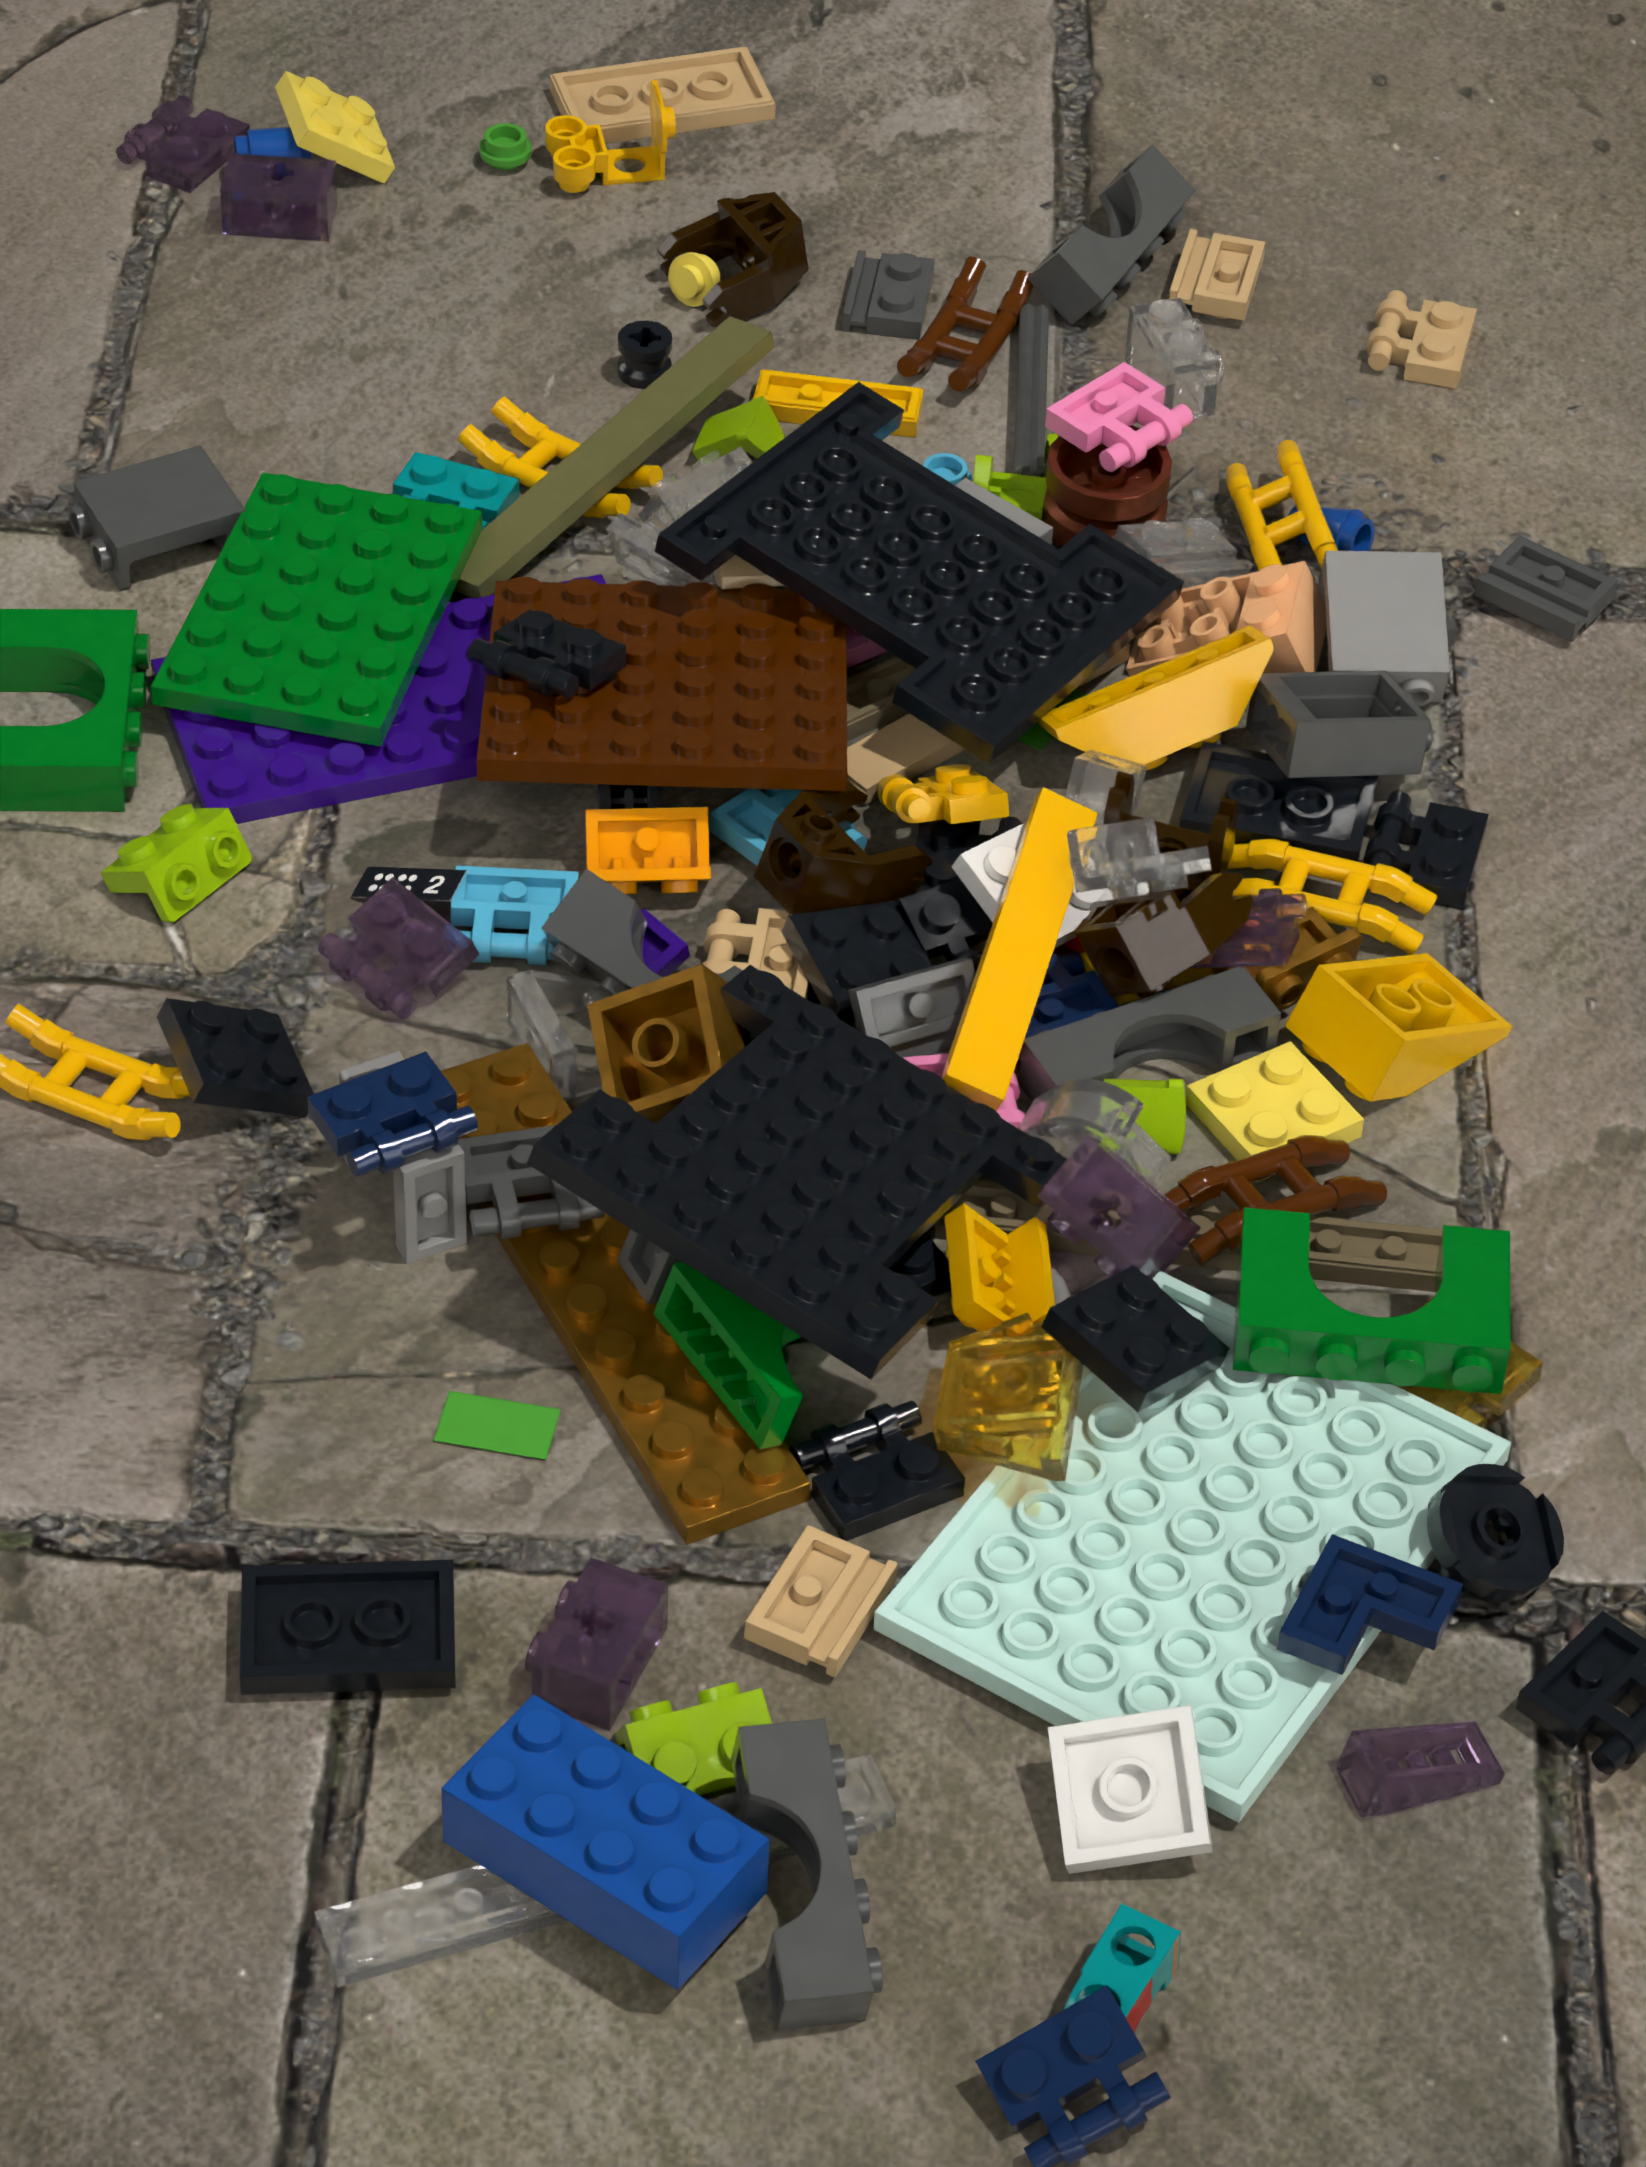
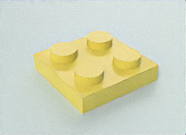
(335, 126)
(1271, 1101)

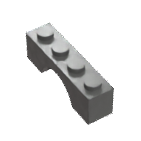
(1087, 265)
(604, 933)
(1201, 1022)
(820, 1959)

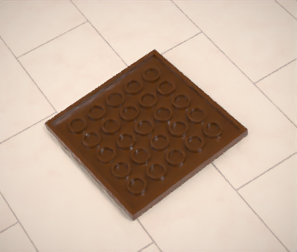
(710, 695)

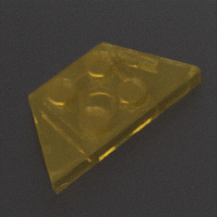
(1010, 1399)

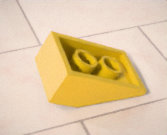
(1392, 1023)

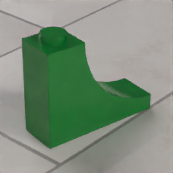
(733, 1351)

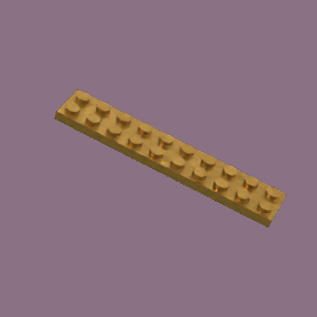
(653, 1395)

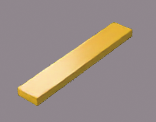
(1016, 953)

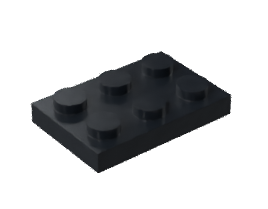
(1307, 812)
(347, 1627)

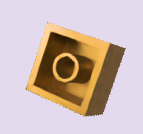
(663, 1039)

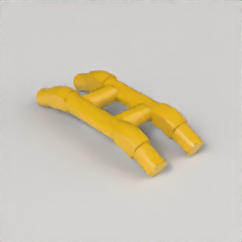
(544, 447)
(1294, 484)
(1356, 879)
(73, 1056)

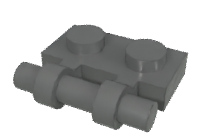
(499, 1173)

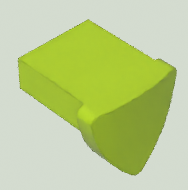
(744, 426)
(1020, 490)
(1163, 1109)

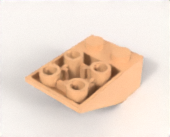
(1275, 601)

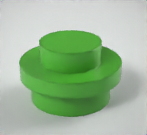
(505, 146)

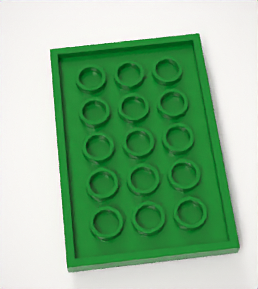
(318, 609)

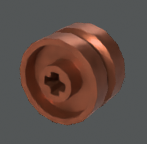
(1086, 494)

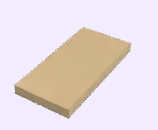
(701, 87)

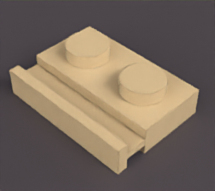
(1218, 274)
(820, 1601)

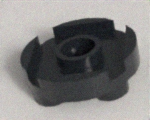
(1468, 1553)

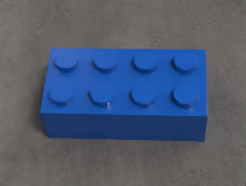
(605, 1841)

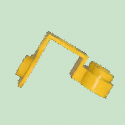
(581, 150)

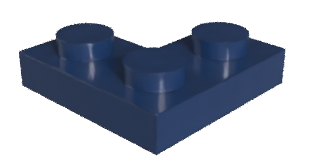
(1362, 1589)

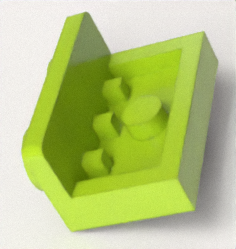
(180, 859)
(697, 1741)

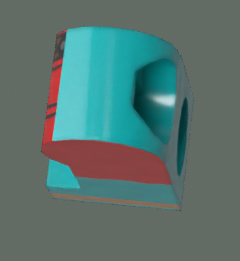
(1129, 1967)

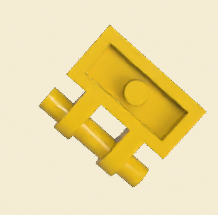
(951, 796)

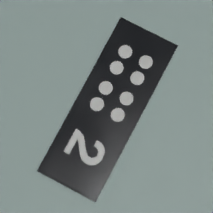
(423, 883)

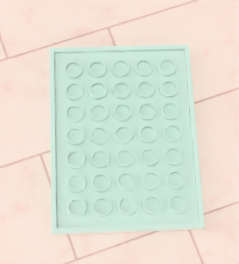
(1183, 1553)

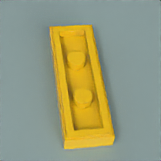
(801, 396)

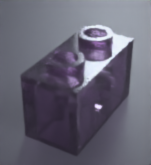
(279, 197)
(1094, 1182)
(598, 1642)

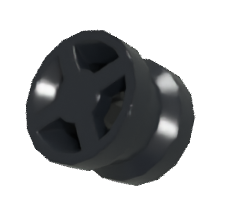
(644, 352)

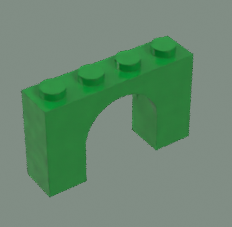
(88, 759)
(1295, 1330)

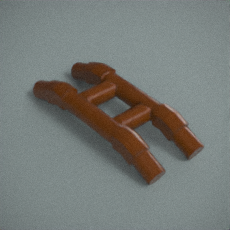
(958, 312)
(1290, 1165)

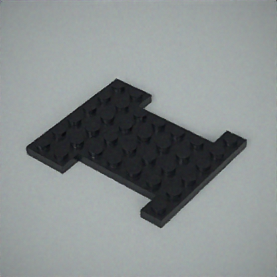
(926, 572)
(799, 1171)

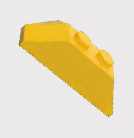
(1167, 704)

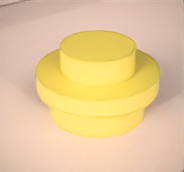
(692, 277)

